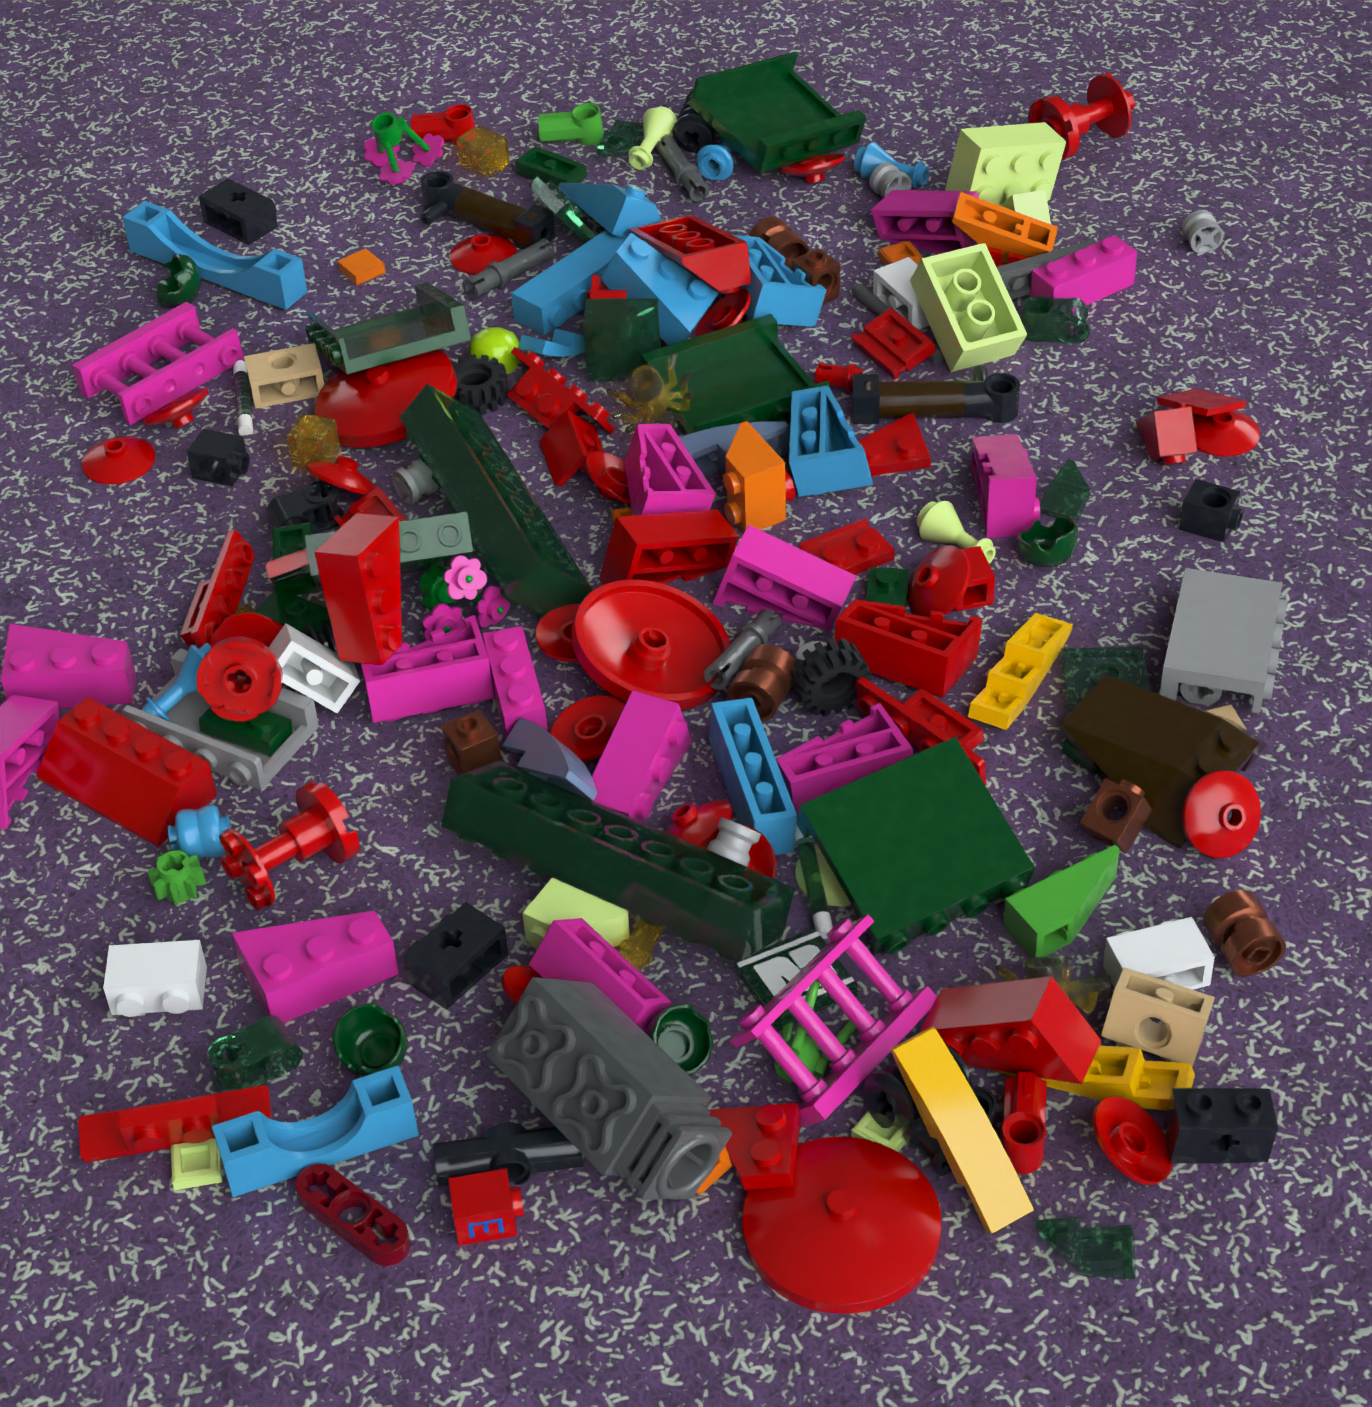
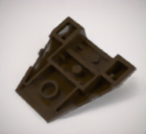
(1156, 746)

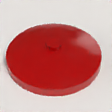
(371, 400)
(648, 641)
(848, 1231)

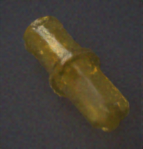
(640, 944)

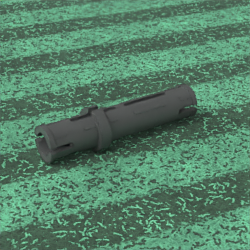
(686, 173)
(498, 274)
(735, 655)

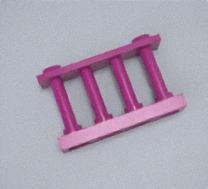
(149, 343)
(876, 1036)

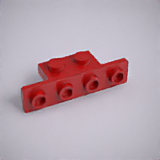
(546, 396)
(221, 594)
(925, 720)
(165, 1123)

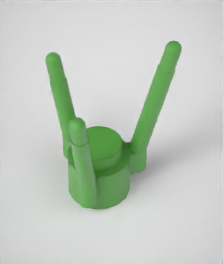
(806, 1047)

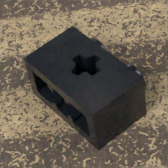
(238, 211)
(455, 955)
(1220, 1125)

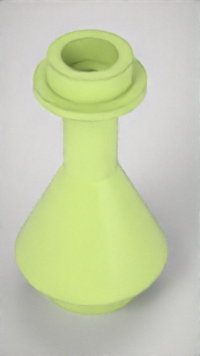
(656, 124)
(941, 524)

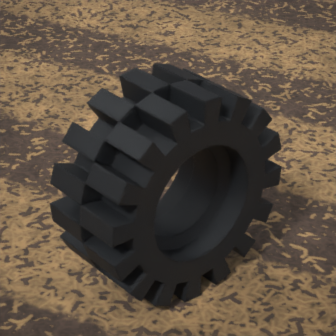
(481, 383)
(820, 665)

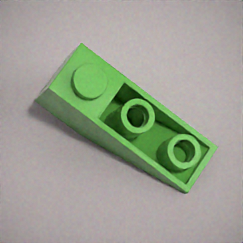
(1057, 908)

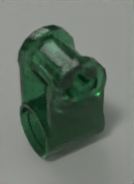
(1051, 320)
(255, 1053)

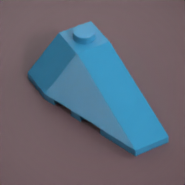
(613, 206)

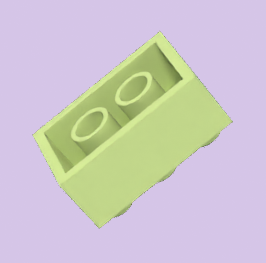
(1006, 161)
(968, 307)

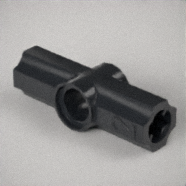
(507, 1147)

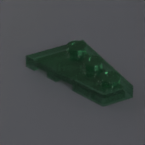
(562, 207)

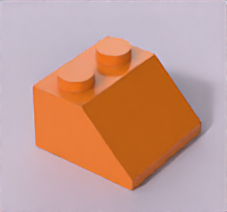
(754, 481)

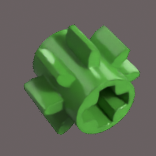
(177, 876)

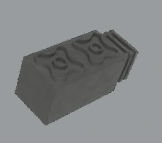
(610, 1088)

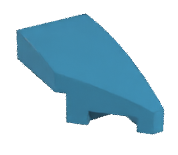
(562, 344)

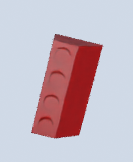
(701, 250)
(124, 770)

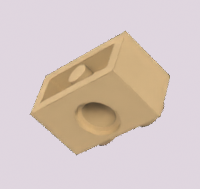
(284, 375)
(1180, 1008)

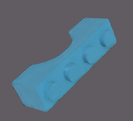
(267, 1151)

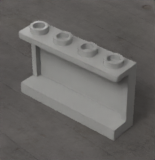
(1225, 635)
(224, 757)

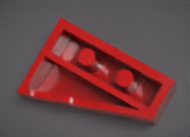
(668, 546)
(363, 587)
(910, 647)
(1016, 1028)

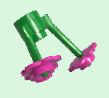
(386, 145)
(459, 581)

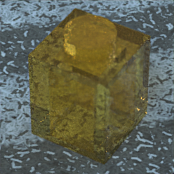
(483, 151)
(313, 440)

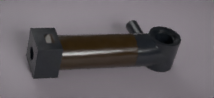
(445, 197)
(987, 396)

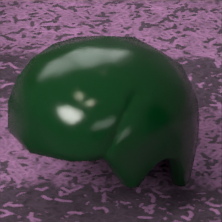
(182, 283)
(1048, 545)
(682, 1036)
(369, 1039)

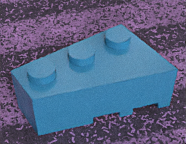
(650, 274)
(778, 288)
(823, 445)

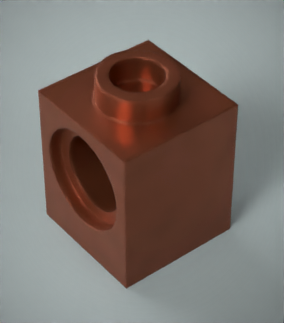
(820, 270)
(470, 742)
(1121, 831)

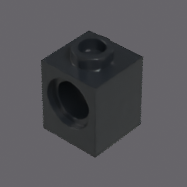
(218, 457)
(1211, 511)

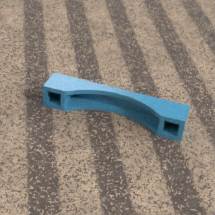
(269, 277)

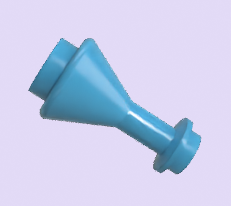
(873, 155)
(716, 160)
(185, 684)

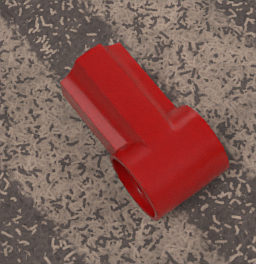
(448, 124)
(1024, 1121)

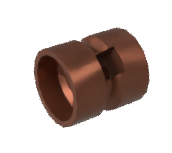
(780, 237)
(764, 679)
(1244, 933)

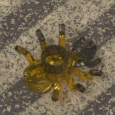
(654, 396)
(1081, 992)

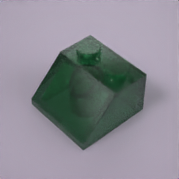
(618, 335)

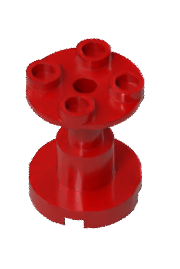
(1106, 107)
(240, 671)
(313, 829)

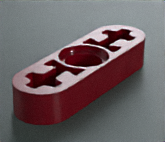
(348, 1195)

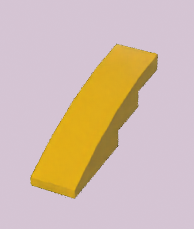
(1020, 671)
(1127, 1075)
(962, 1129)

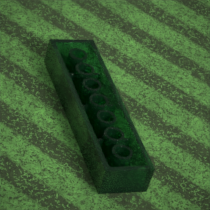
(501, 510)
(618, 859)

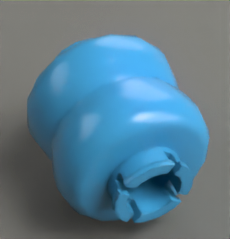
(199, 831)

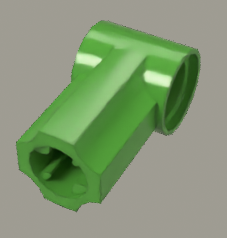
(580, 125)

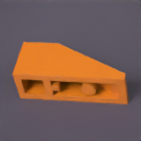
(1003, 227)

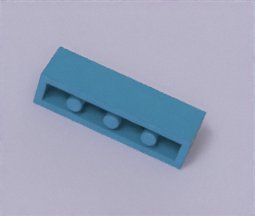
(563, 287)
(752, 772)

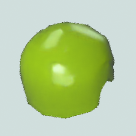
(497, 344)

